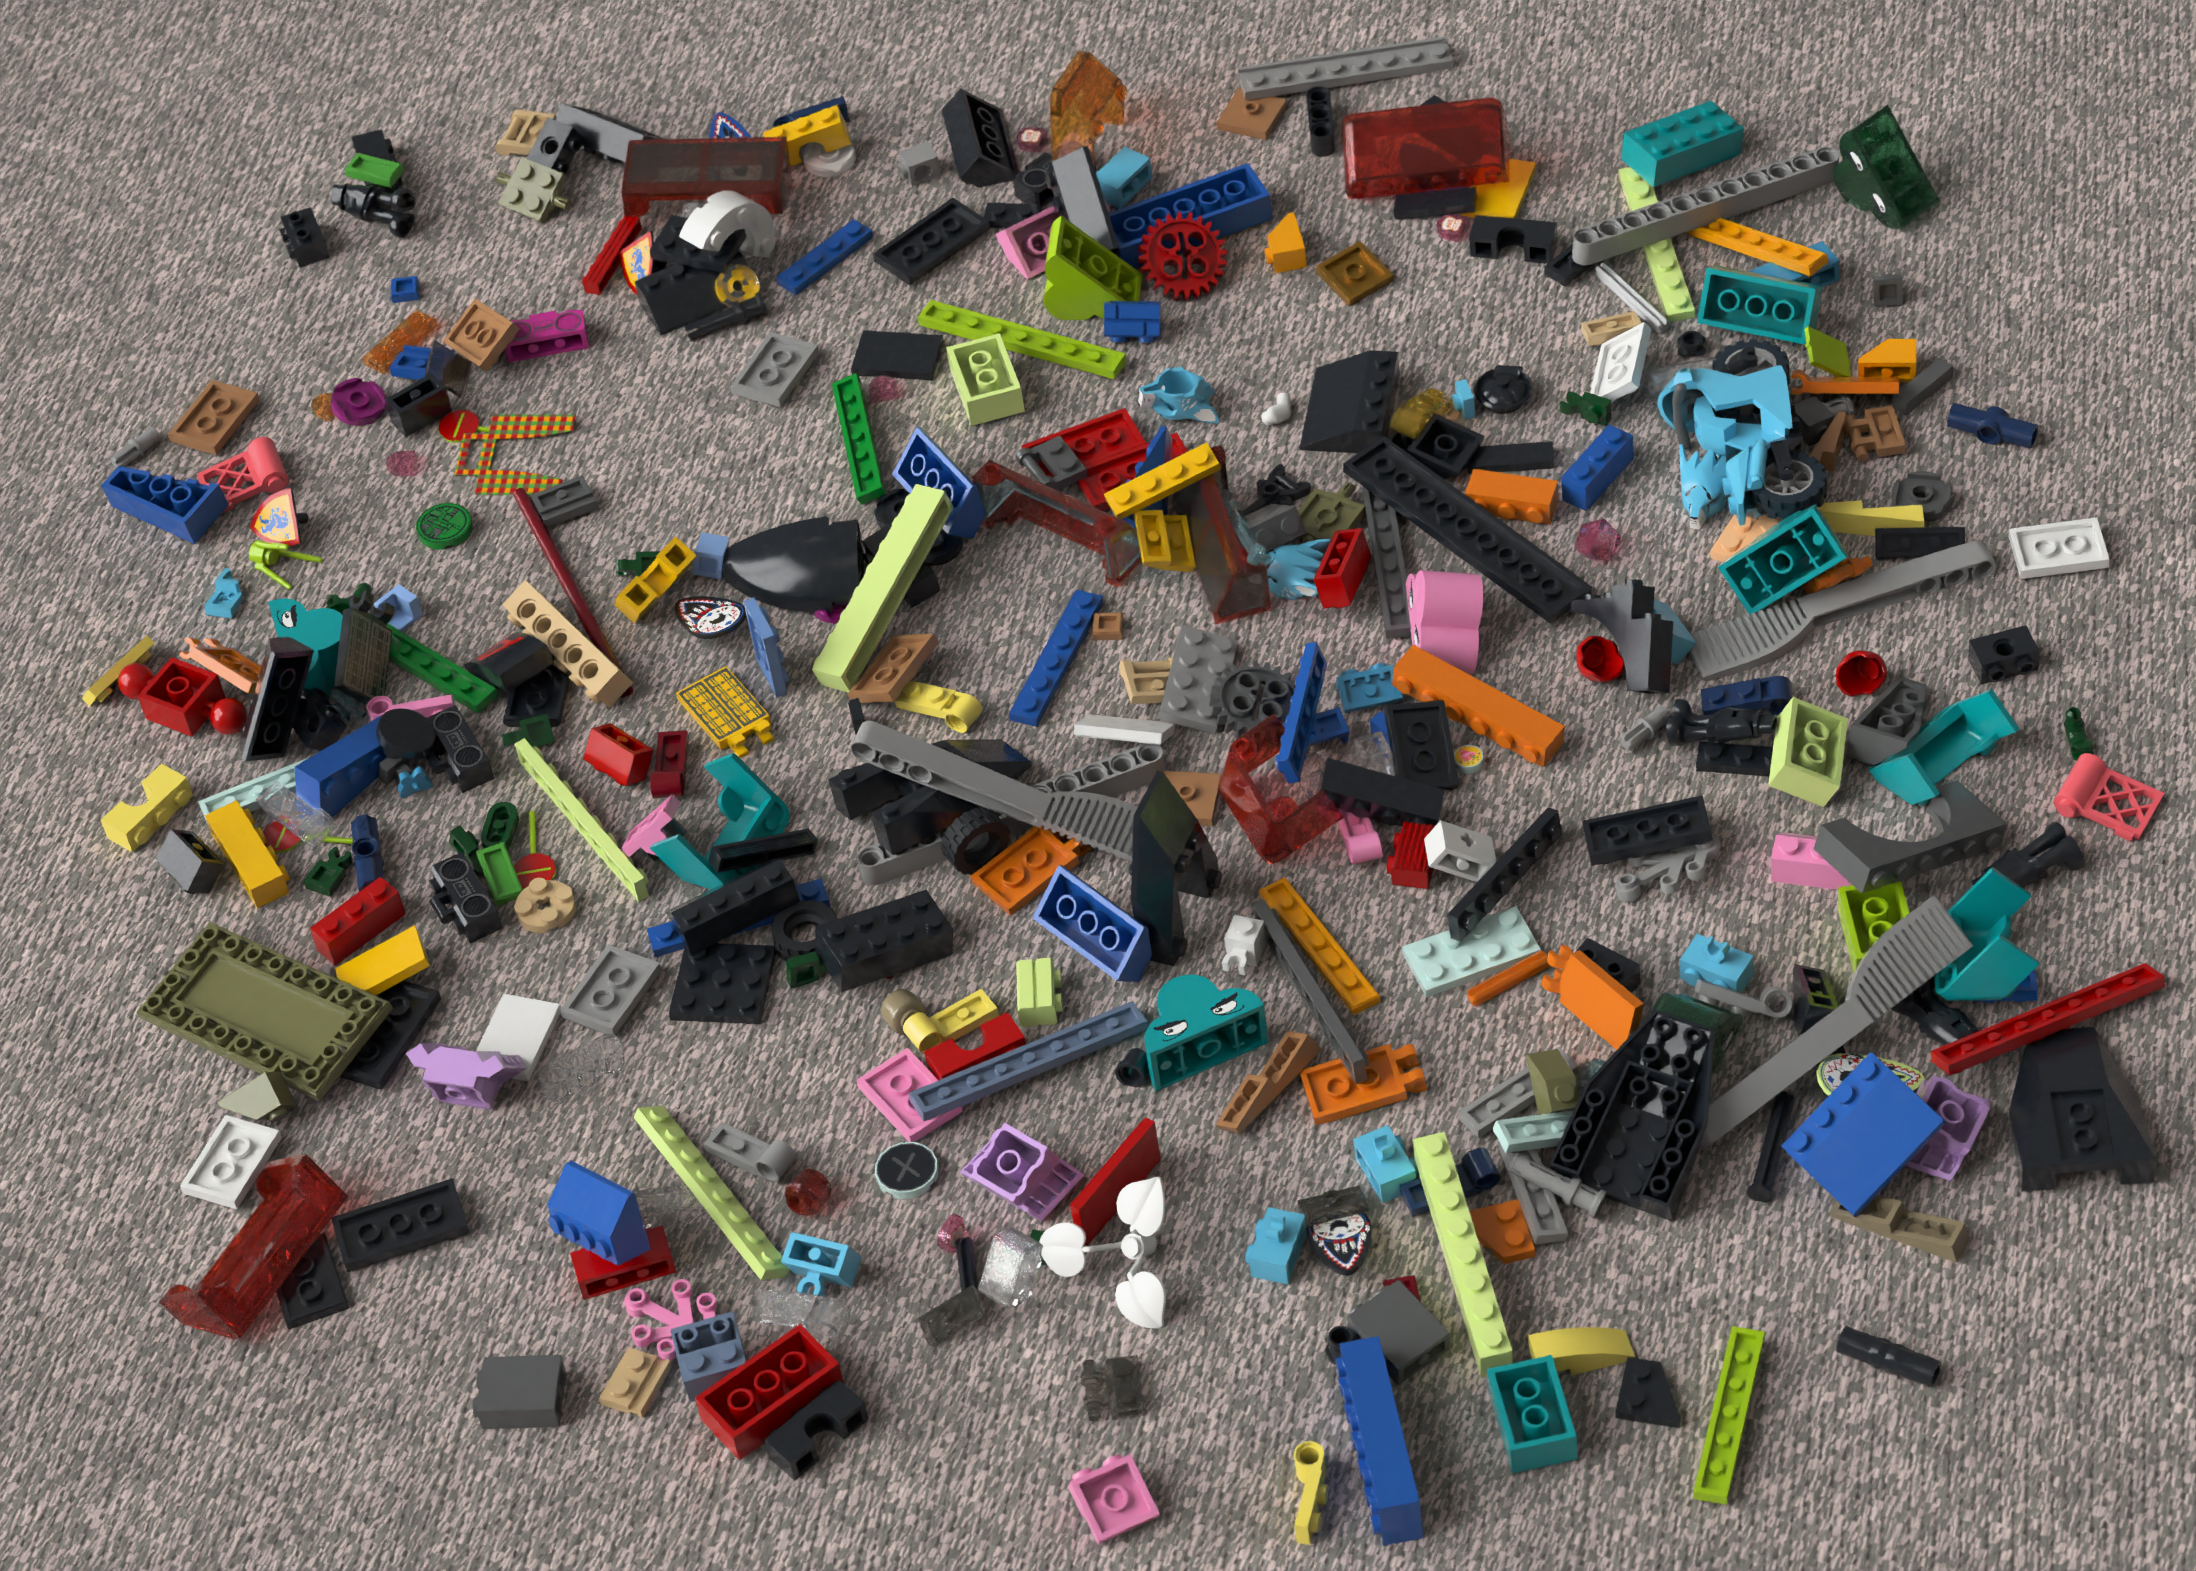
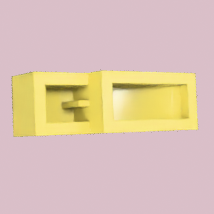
(1582, 1348)

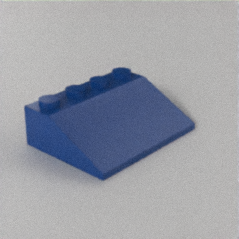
(1863, 1134)

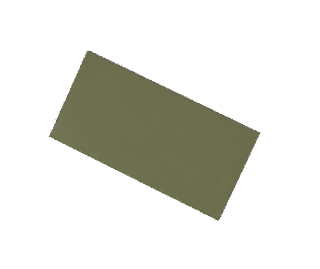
(264, 1010)

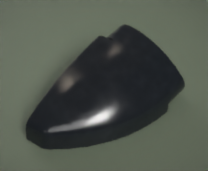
(799, 564)

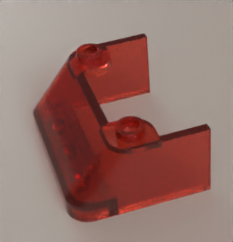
(1280, 825)

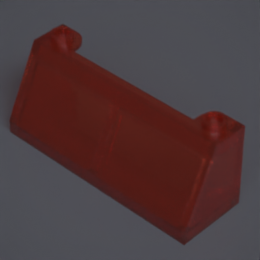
(264, 1251)

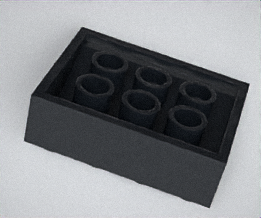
(1351, 403)

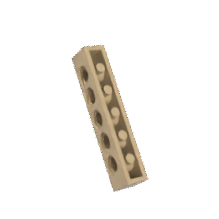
(567, 644)

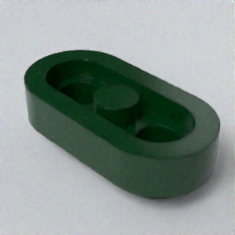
(497, 830)

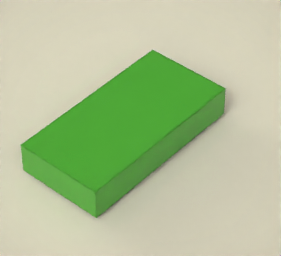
(374, 170)
(499, 873)

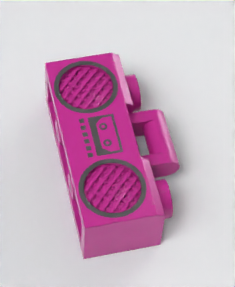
(548, 335)

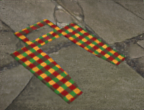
(511, 427)

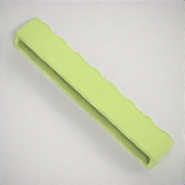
(882, 588)
(1462, 1252)

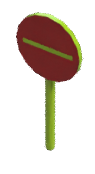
(457, 423)
(283, 840)
(536, 864)

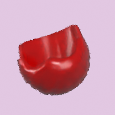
(1599, 659)
(1861, 673)

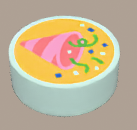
(1468, 759)

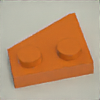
(1504, 1231)

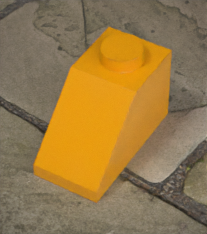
(1286, 246)
(1890, 359)

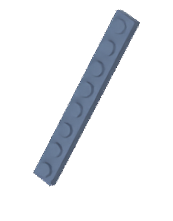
(1028, 1061)

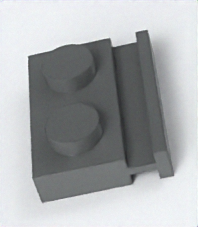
(564, 501)

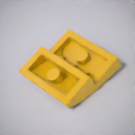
(1164, 541)

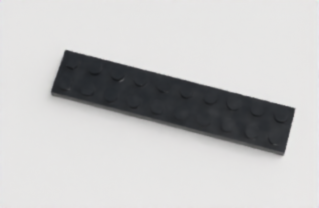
(1467, 529)

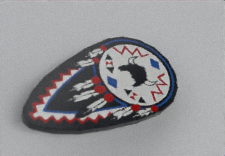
(709, 616)
(1342, 1242)

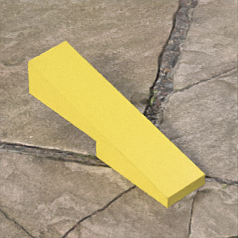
(1853, 519)

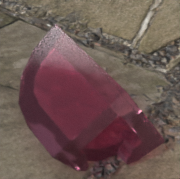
(1597, 540)

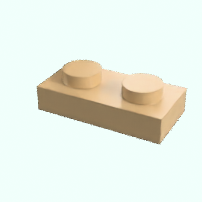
(1604, 329)

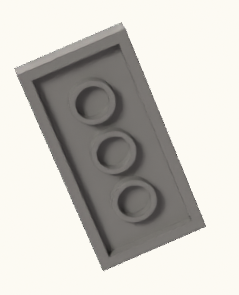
(1193, 671)

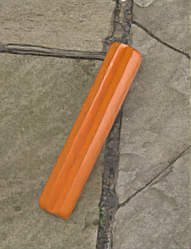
(1507, 978)

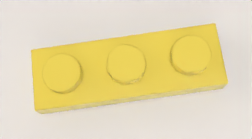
(101, 689)

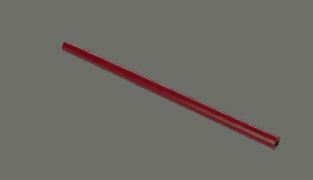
(565, 578)

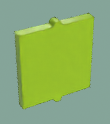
(1827, 353)

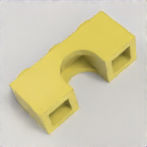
(134, 825)

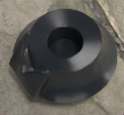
(1503, 388)

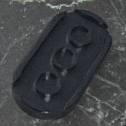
(945, 546)

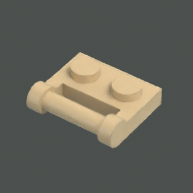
(532, 125)
(1145, 680)

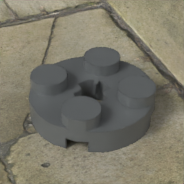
(1936, 493)

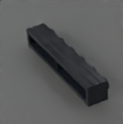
(762, 849)

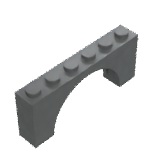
(1874, 862)

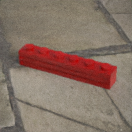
(609, 258)

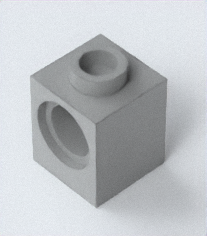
(918, 164)

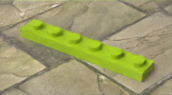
(1729, 1415)

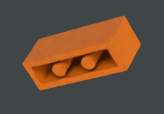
(1514, 495)

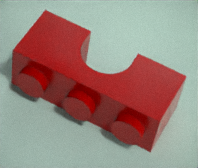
(998, 1036)

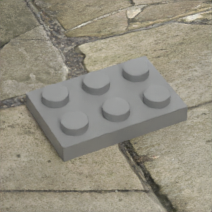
(775, 369)
(611, 990)

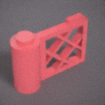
(264, 468)
(2083, 791)

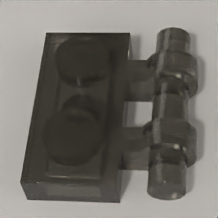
(1123, 1384)

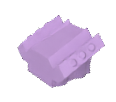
(464, 1075)
(1953, 1141)
(1022, 1172)

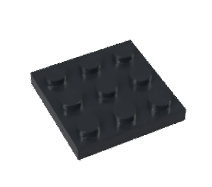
(723, 984)

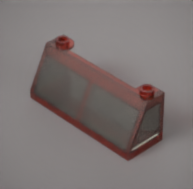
(703, 167)
(1228, 581)

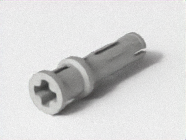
(1571, 1190)

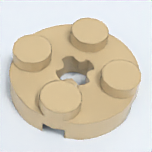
(541, 892)

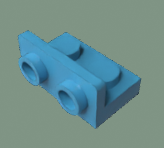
(1367, 688)

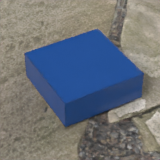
(405, 289)

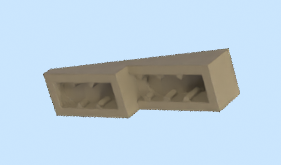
(1923, 1231)

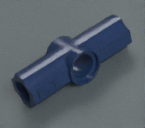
(1992, 425)
(366, 850)

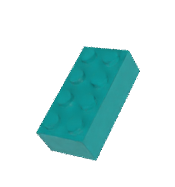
(1682, 143)
(1759, 304)

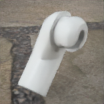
(1279, 412)

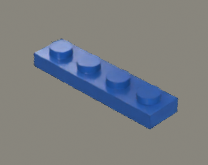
(824, 257)

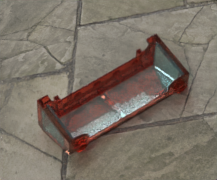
(1012, 495)

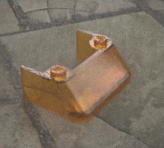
(1082, 103)

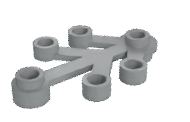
(1629, 887)

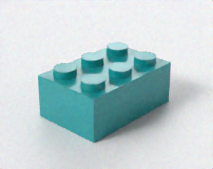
(1532, 1414)

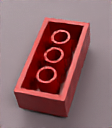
(767, 1391)

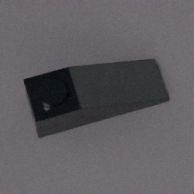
(1812, 997)

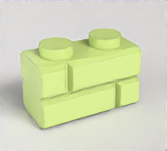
(1037, 992)

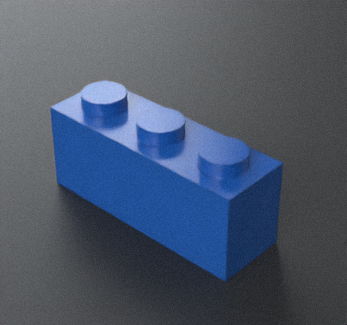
(1597, 467)

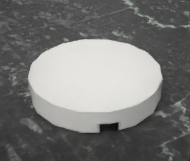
(828, 164)

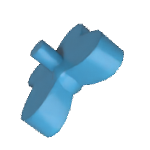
(413, 782)

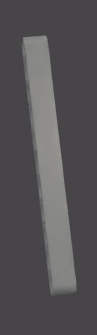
(1704, 206)
(1104, 777)

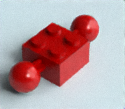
(182, 697)

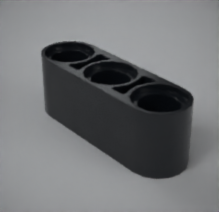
(1320, 121)

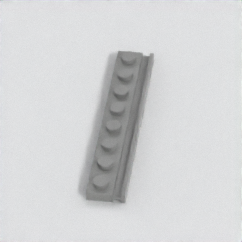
(1345, 68)

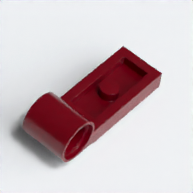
(670, 764)

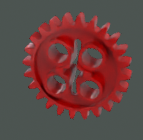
(1206, 255)

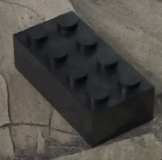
(883, 940)

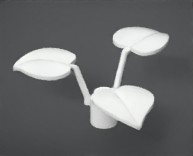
(1142, 1207)

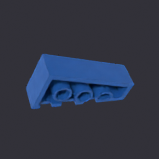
(166, 503)

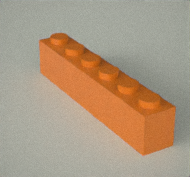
(1479, 706)

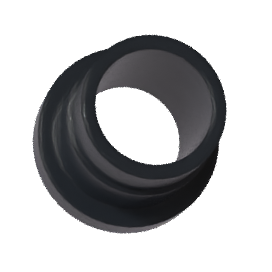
(1133, 1068)
(1336, 1336)

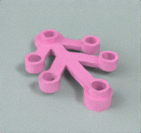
(663, 1334)

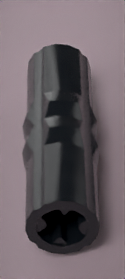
(1888, 1356)

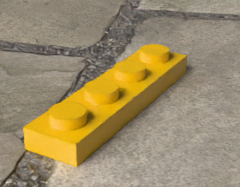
(1162, 481)

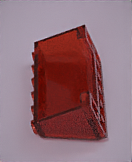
(1425, 148)

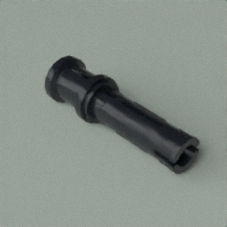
(739, 312)

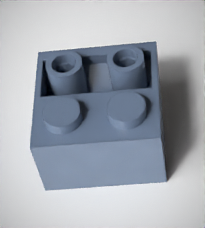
(708, 1351)

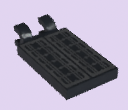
(364, 649)

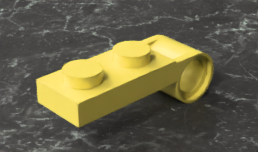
(955, 707)
(951, 1022)
(1314, 1492)

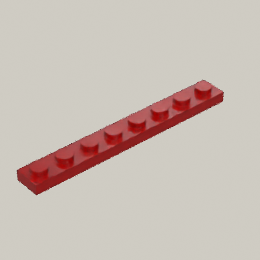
(2047, 1019)

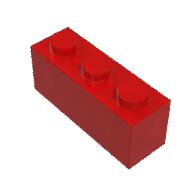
(1342, 568)
(357, 921)
(600, 1276)

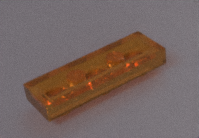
(408, 332)

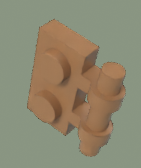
(1884, 433)

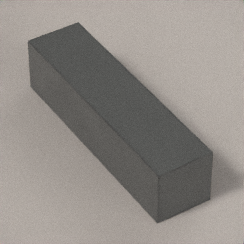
(1923, 386)

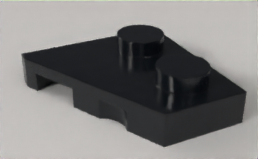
(1646, 1395)

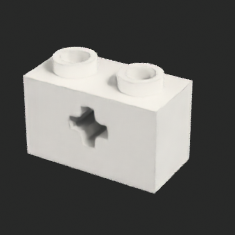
(1469, 851)

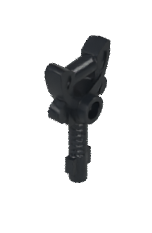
(1270, 493)

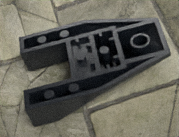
(923, 808)
(1167, 858)

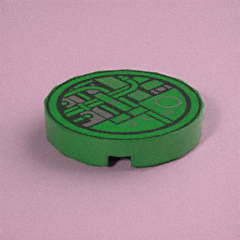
(444, 526)

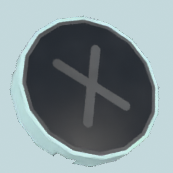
(906, 1170)

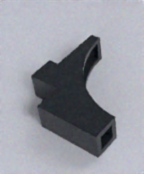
(1640, 633)

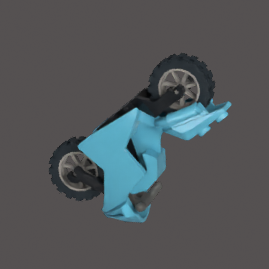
(1752, 422)

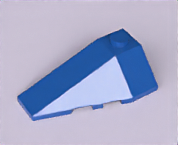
(1157, 453)

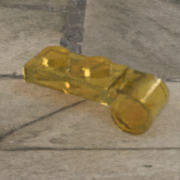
(1416, 412)

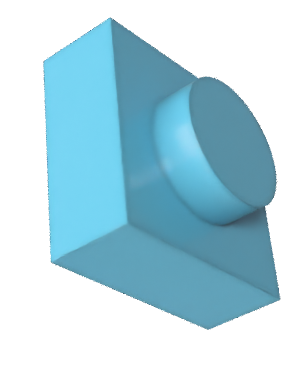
(1464, 399)

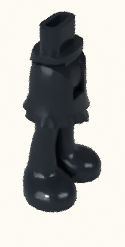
(366, 201)
(1722, 726)
(2025, 869)
(1943, 1022)

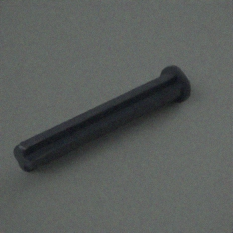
(1771, 1149)

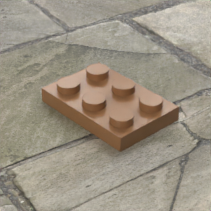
(481, 335)
(214, 417)
(893, 668)

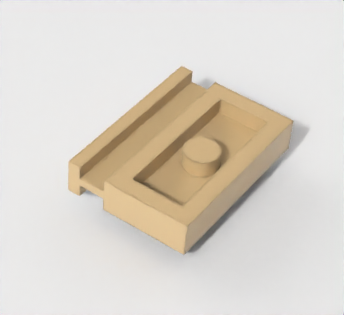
(635, 1382)

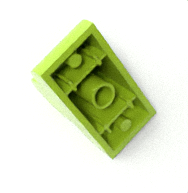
(1084, 275)

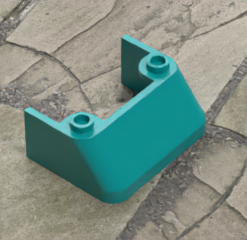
(1943, 745)
(751, 813)
(1993, 963)

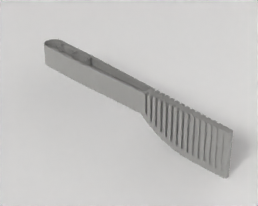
(1774, 632)
(1081, 815)
(1887, 973)

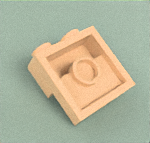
(1737, 537)

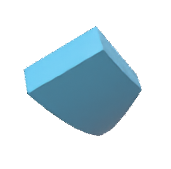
(226, 597)

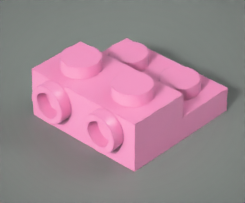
(1113, 1498)

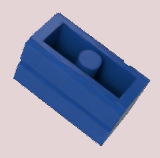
(1132, 319)

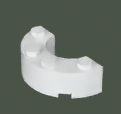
(725, 214)

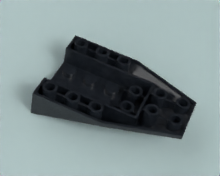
(2076, 1113)
(1643, 1116)

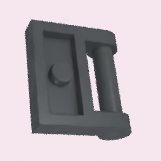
(1058, 460)

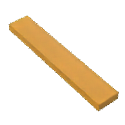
(1762, 246)
(1320, 946)

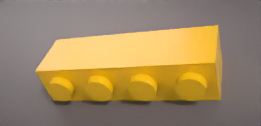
(247, 854)

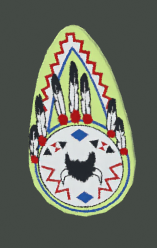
(1838, 1066)

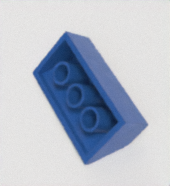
(930, 466)
(1094, 926)
(597, 1215)

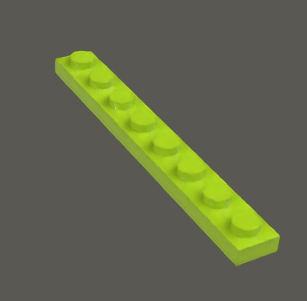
(1023, 339)

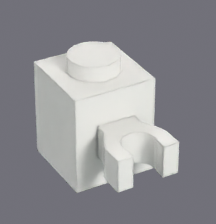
(1244, 943)

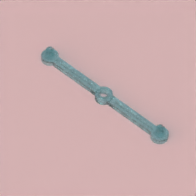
(1239, 523)

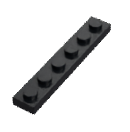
(1504, 874)

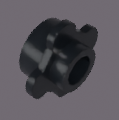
(1691, 344)

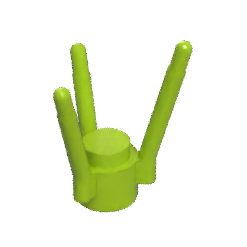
(267, 554)

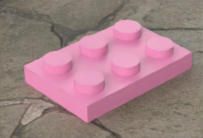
(889, 1091)

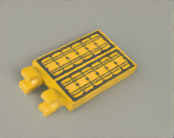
(726, 711)

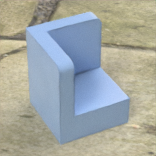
(710, 555)
(406, 606)

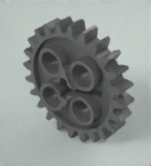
(1236, 693)

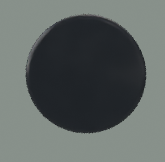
(405, 734)

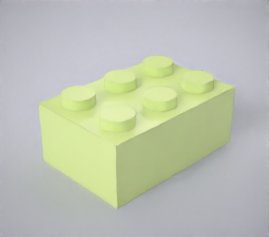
(985, 379)
(1808, 752)

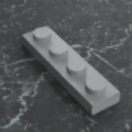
(1503, 1101)
(1537, 1203)

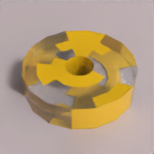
(736, 273)

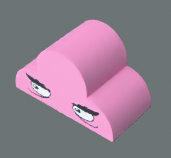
(1446, 615)

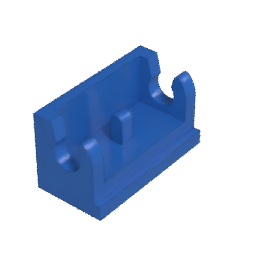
(1328, 726)

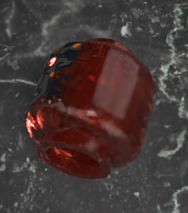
(807, 1192)

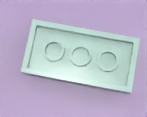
(1490, 948)

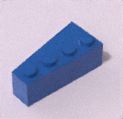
(341, 770)

